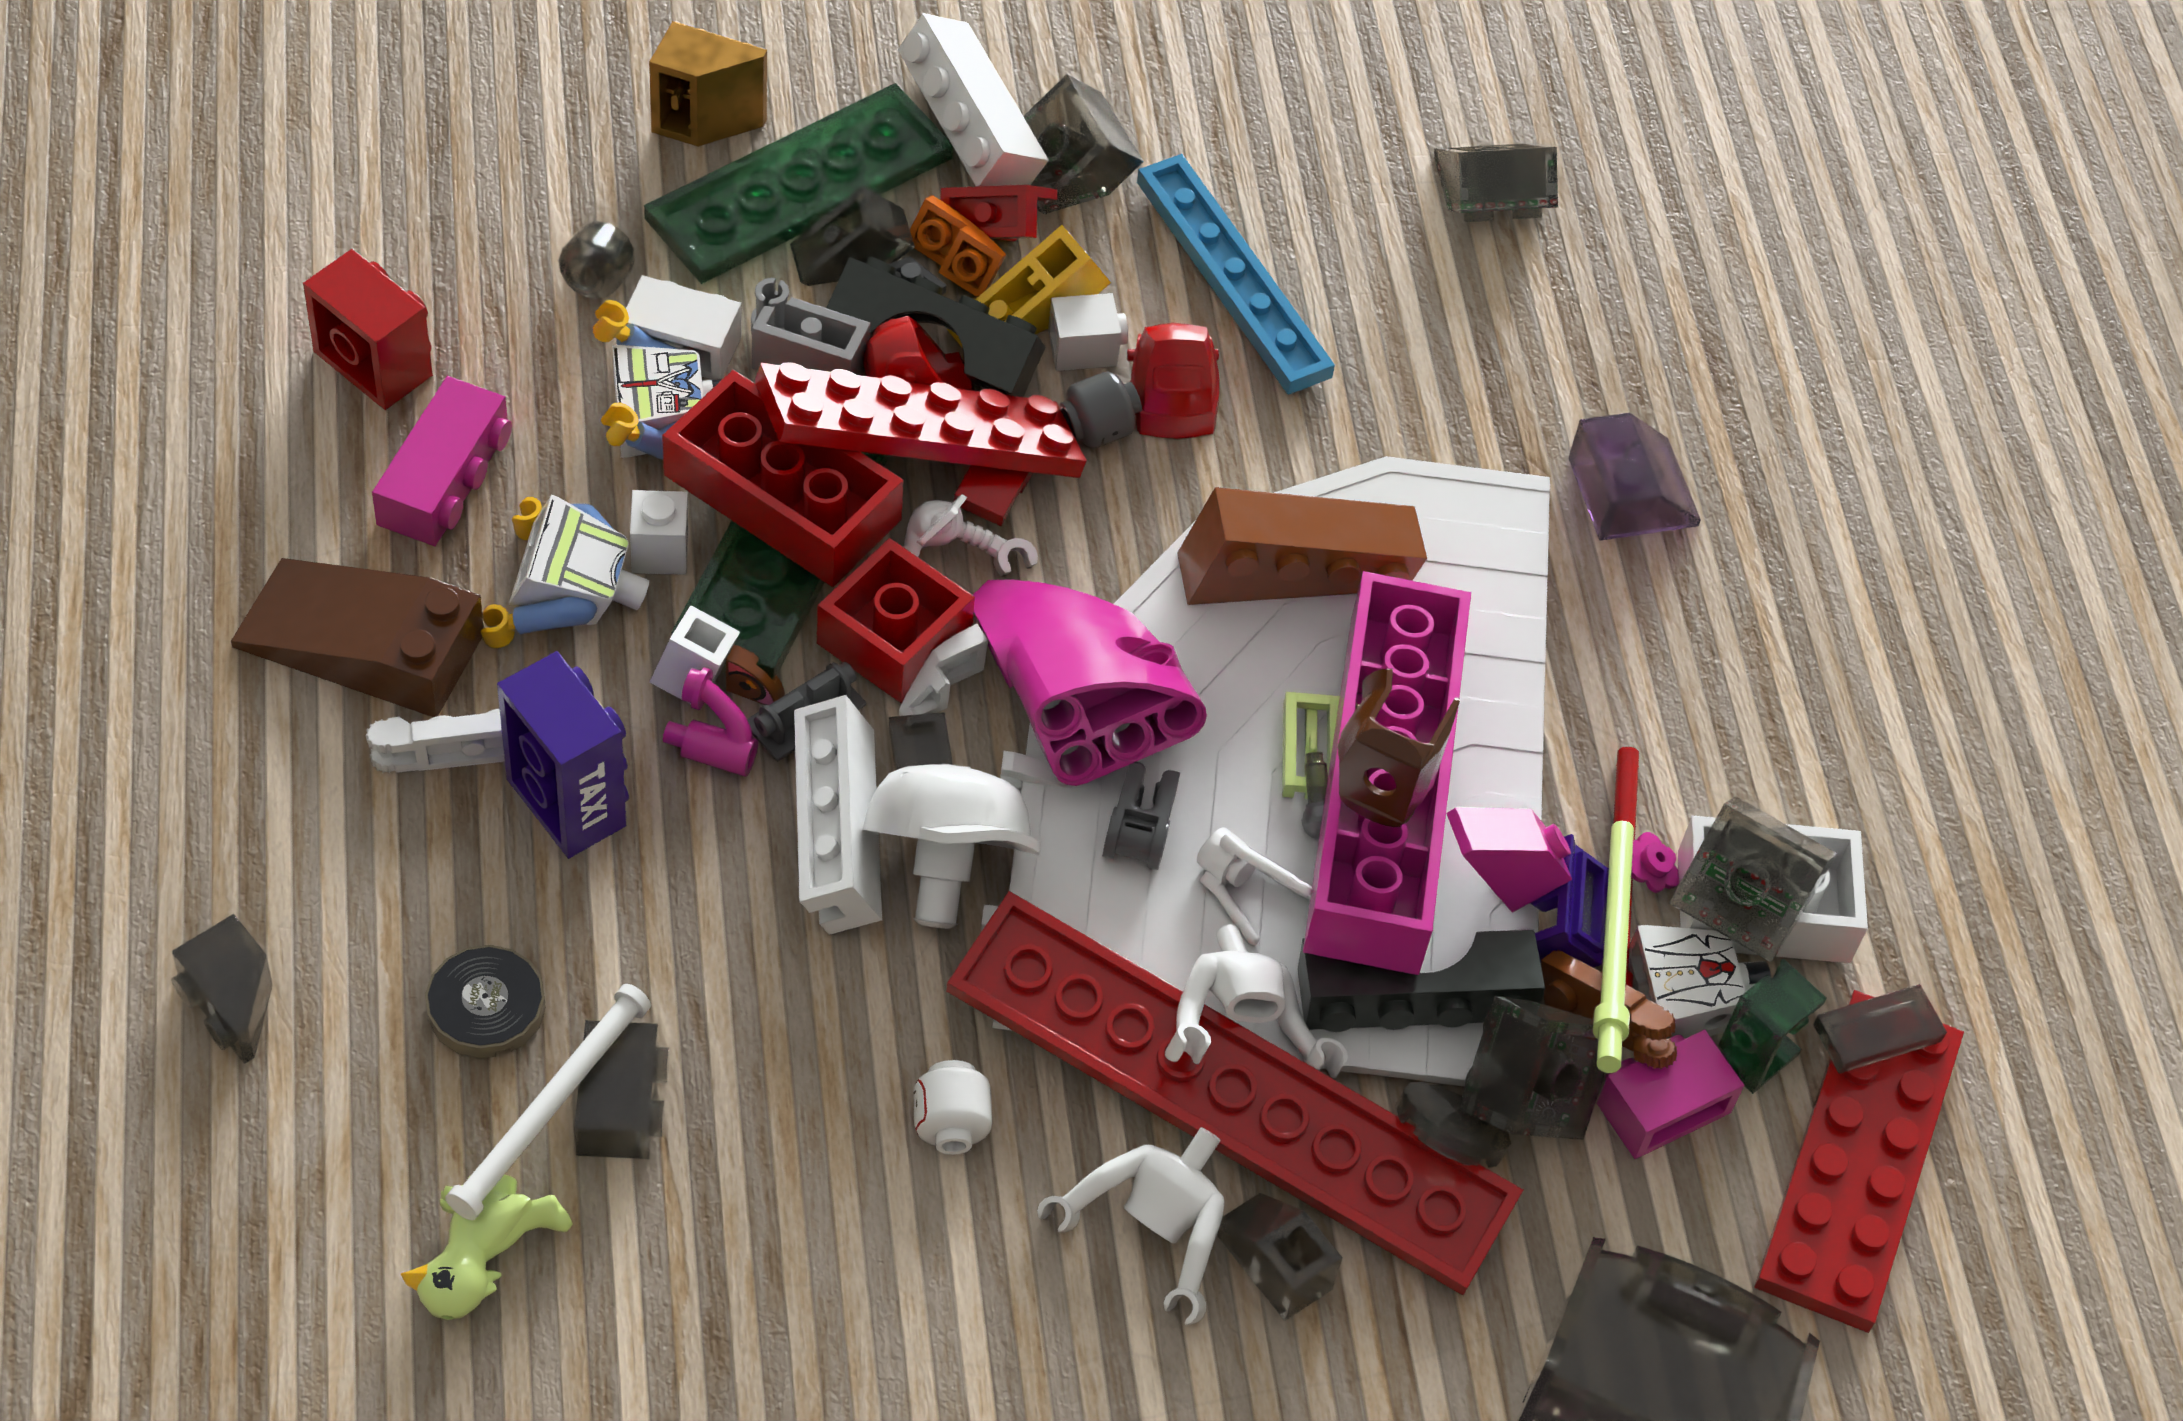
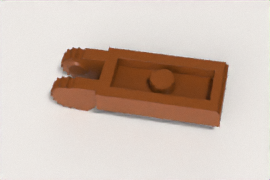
(1577, 989)

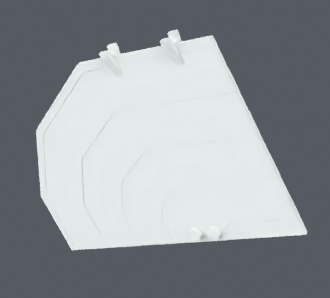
(1480, 537)

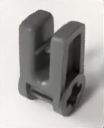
(1139, 831)

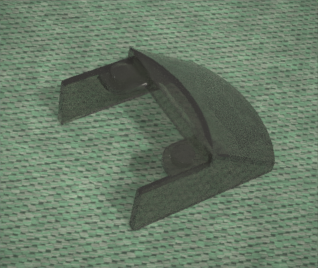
(1666, 1345)

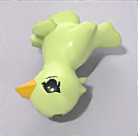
(458, 1276)

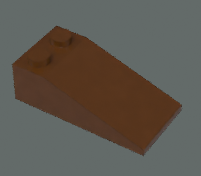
(366, 630)

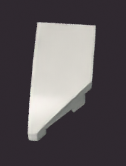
(947, 664)

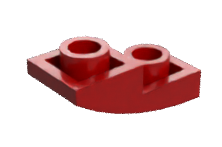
(991, 491)

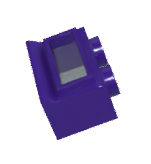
(1579, 911)

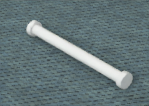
(468, 1199)

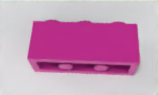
(441, 461)

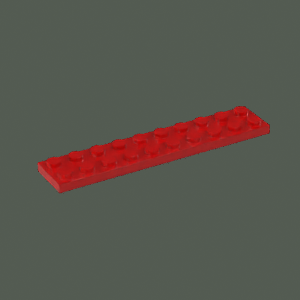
(1249, 1093)

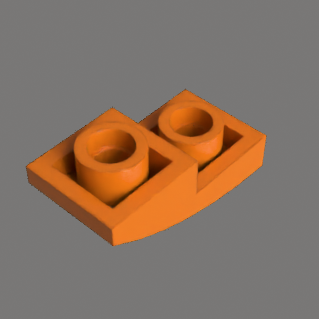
(957, 245)

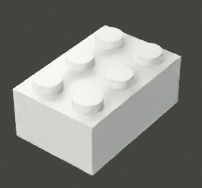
(1836, 914)

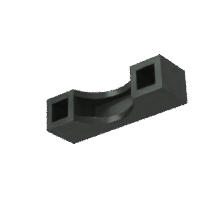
(995, 351)
(1357, 995)

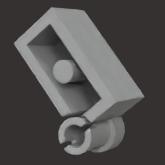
(804, 333)

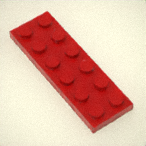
(918, 420)
(1856, 1182)

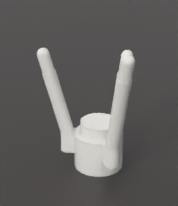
(1233, 862)

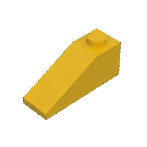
(1050, 270)

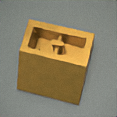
(706, 86)

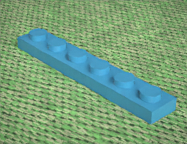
(1235, 274)

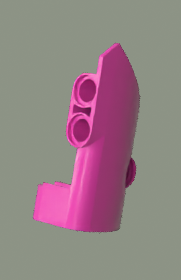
(1101, 668)

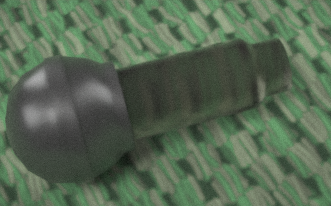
(1316, 784)

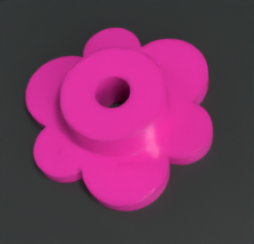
(1654, 863)

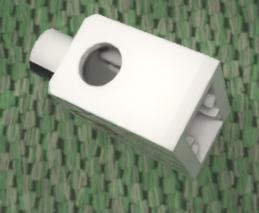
(1691, 975)

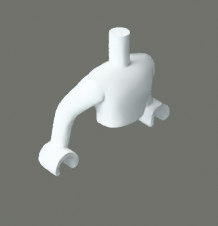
(1251, 991)
(1167, 1198)

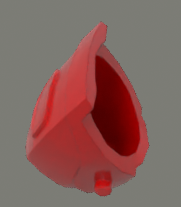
(909, 352)
(1175, 381)

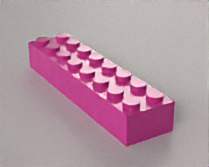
(1371, 879)

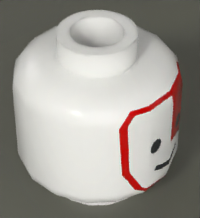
(952, 1106)

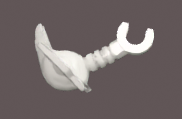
(942, 522)

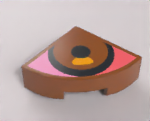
(749, 680)

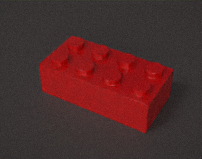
(802, 500)

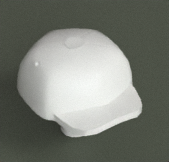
(948, 813)

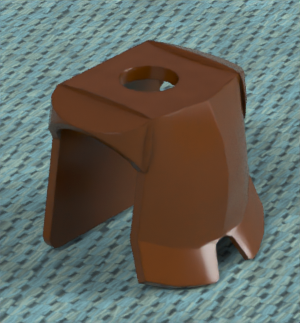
(1371, 745)

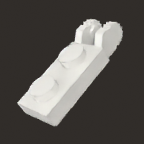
(436, 742)

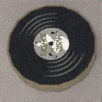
(485, 1001)

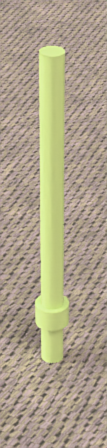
(1611, 1016)

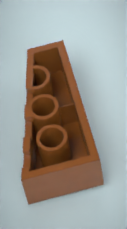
(1294, 546)

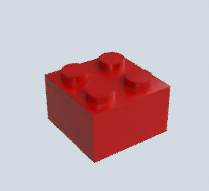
(369, 328)
(892, 617)

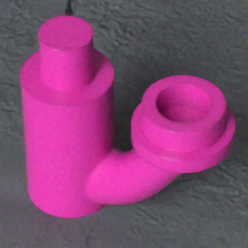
(721, 748)

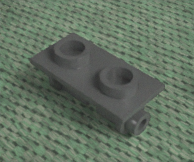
(775, 722)

